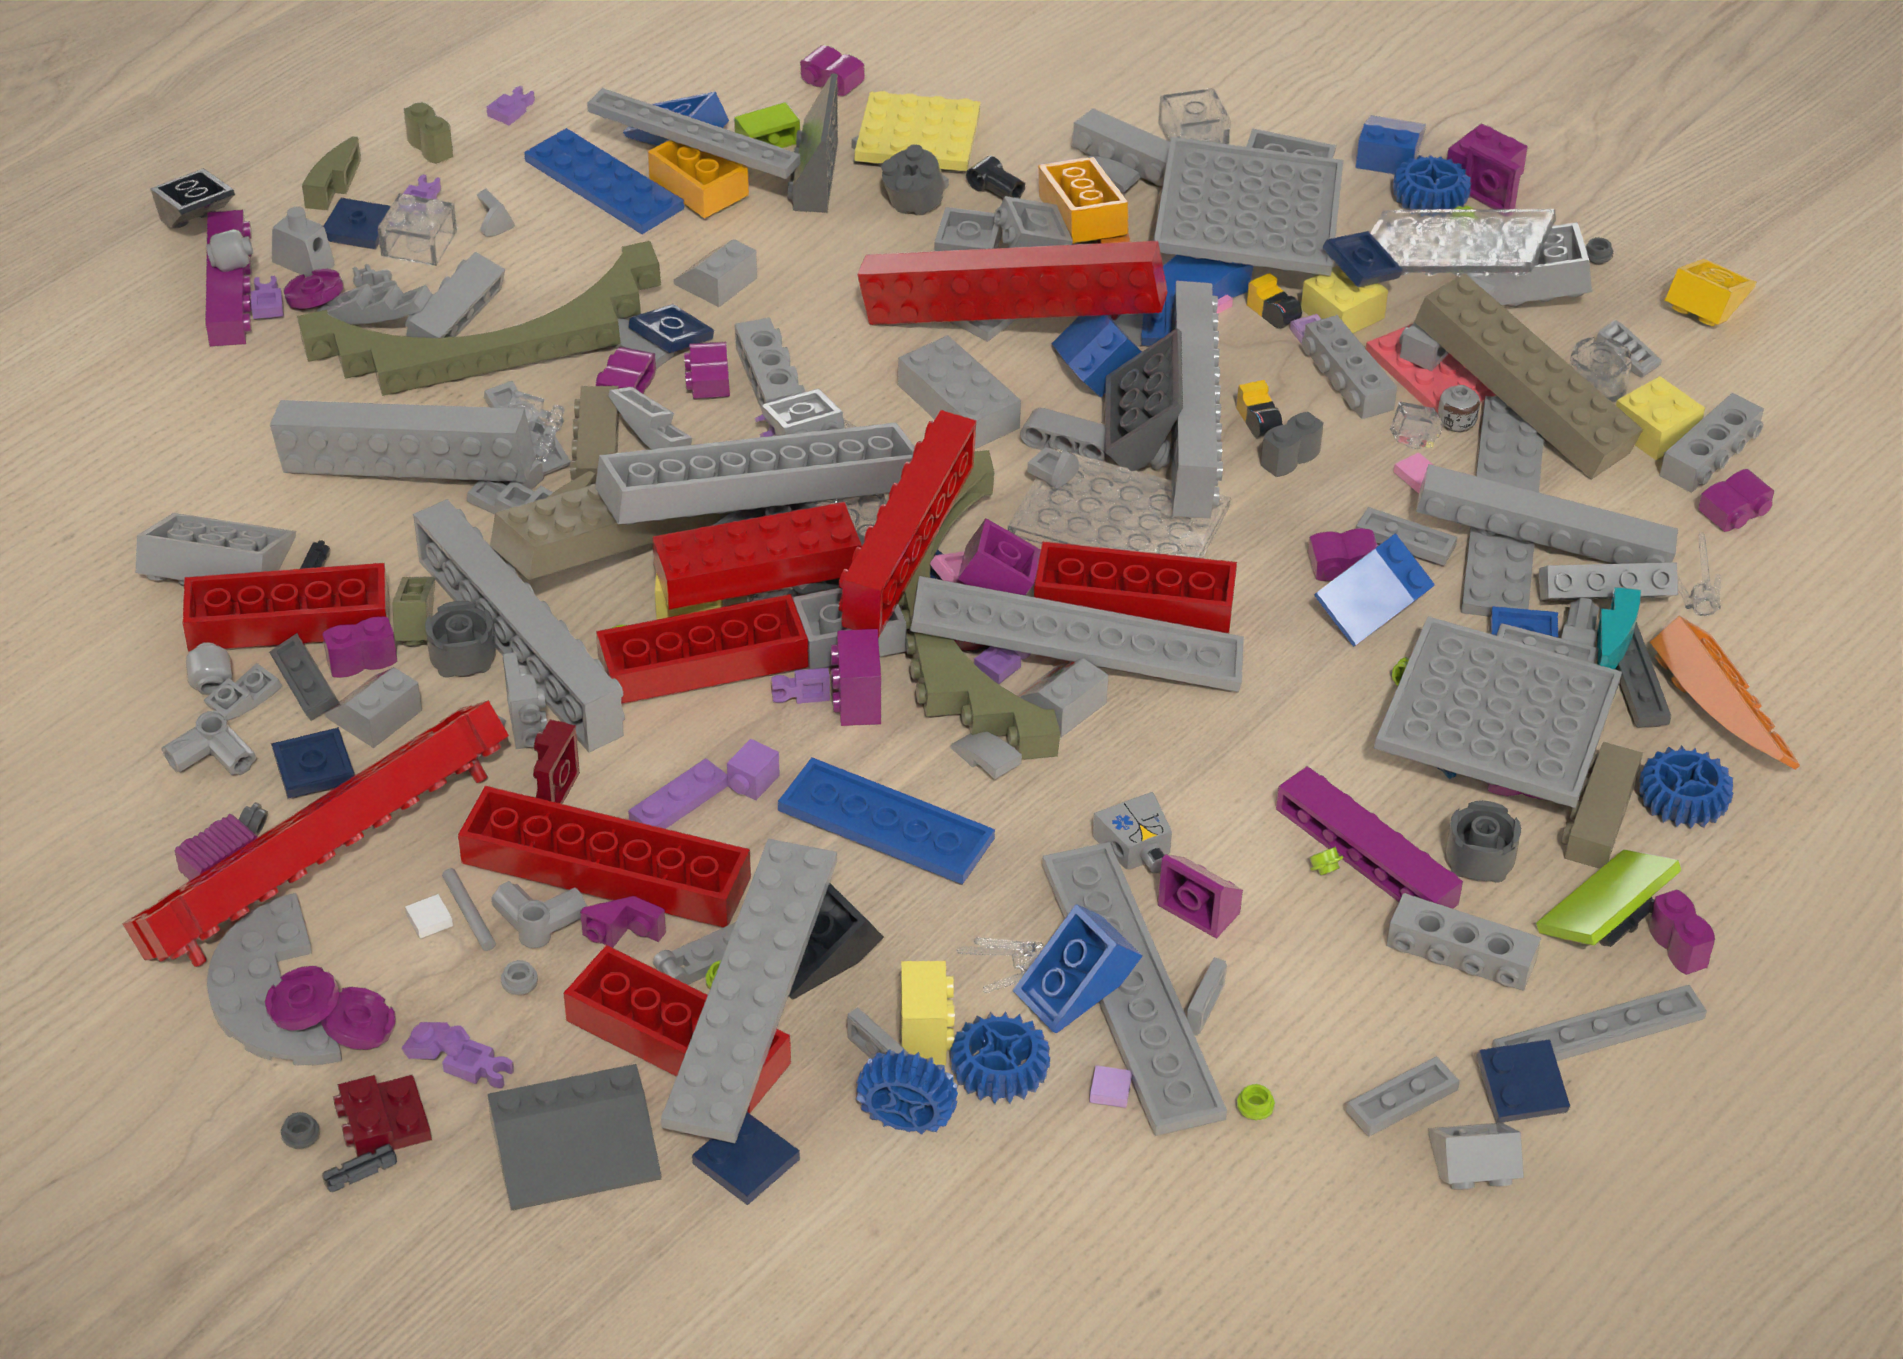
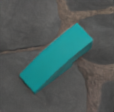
(1617, 626)

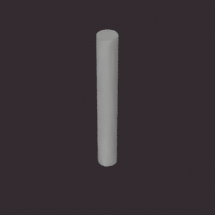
(468, 909)

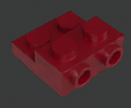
(557, 761)
(381, 1113)

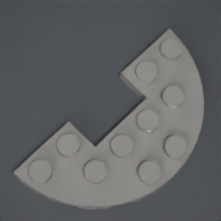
(246, 969)

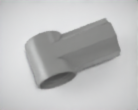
(1581, 622)

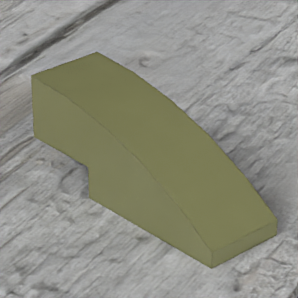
(332, 175)

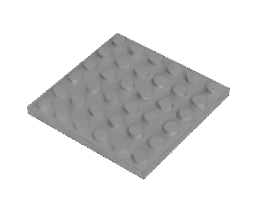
(1249, 206)
(1499, 711)

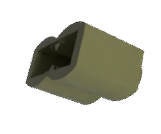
(428, 132)

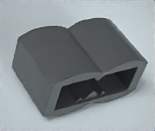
(1292, 444)

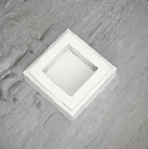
(429, 916)

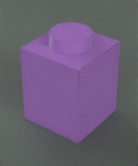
(753, 769)

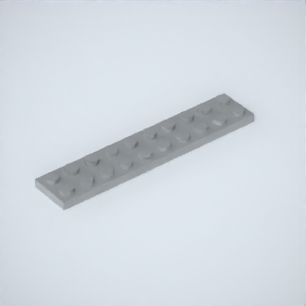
(1497, 563)
(1078, 633)
(749, 992)
(1145, 1009)

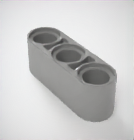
(1065, 433)

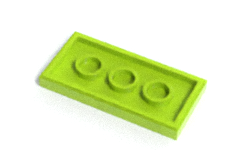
(1608, 897)

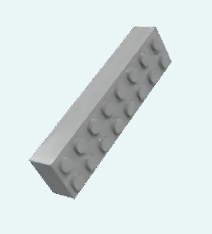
(403, 440)

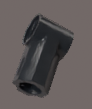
(991, 175)

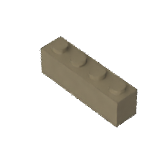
(595, 429)
(1603, 805)

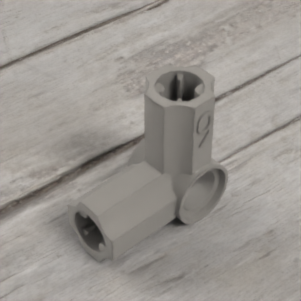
(213, 738)
(535, 918)

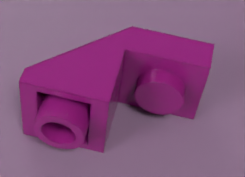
(610, 920)

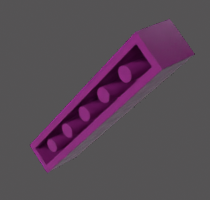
(226, 298)
(1365, 840)

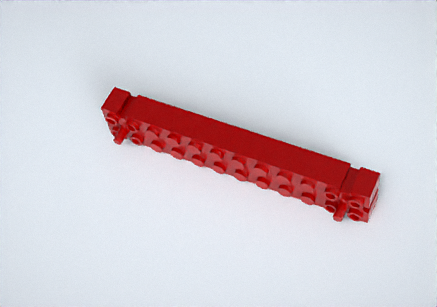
(314, 833)

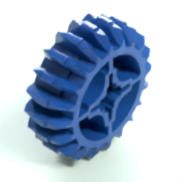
(1431, 184)
(1686, 787)
(1001, 1048)
(907, 1091)

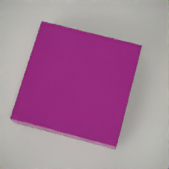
(1492, 177)

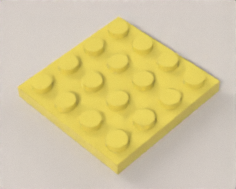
(934, 123)

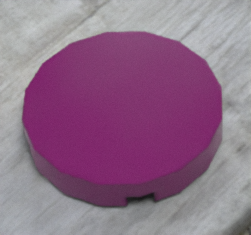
(314, 289)
(302, 998)
(360, 1019)

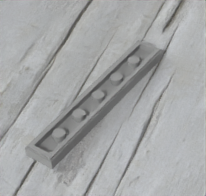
(1615, 1023)

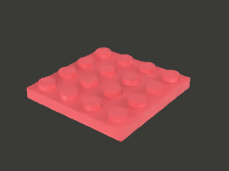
(1421, 382)

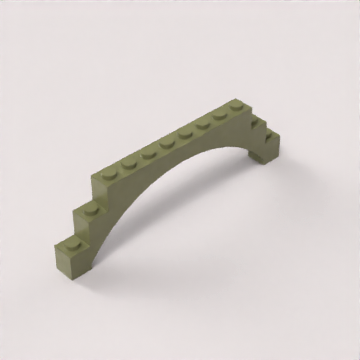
(417, 362)
(950, 680)

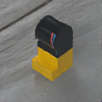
(1272, 302)
(1257, 408)

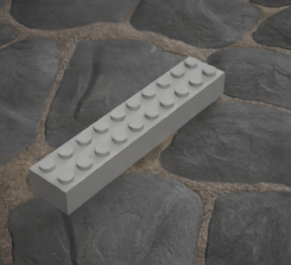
(1198, 427)
(752, 472)
(473, 571)

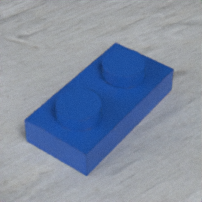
(1157, 325)

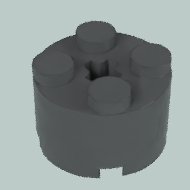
(913, 180)
(460, 639)
(1483, 841)

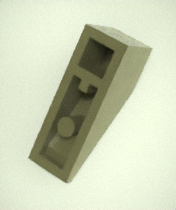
(411, 609)

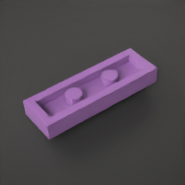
(680, 795)

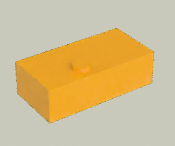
(1085, 199)

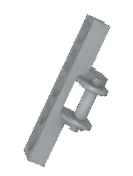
(379, 279)

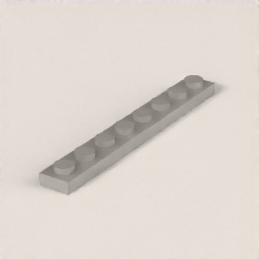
(694, 133)

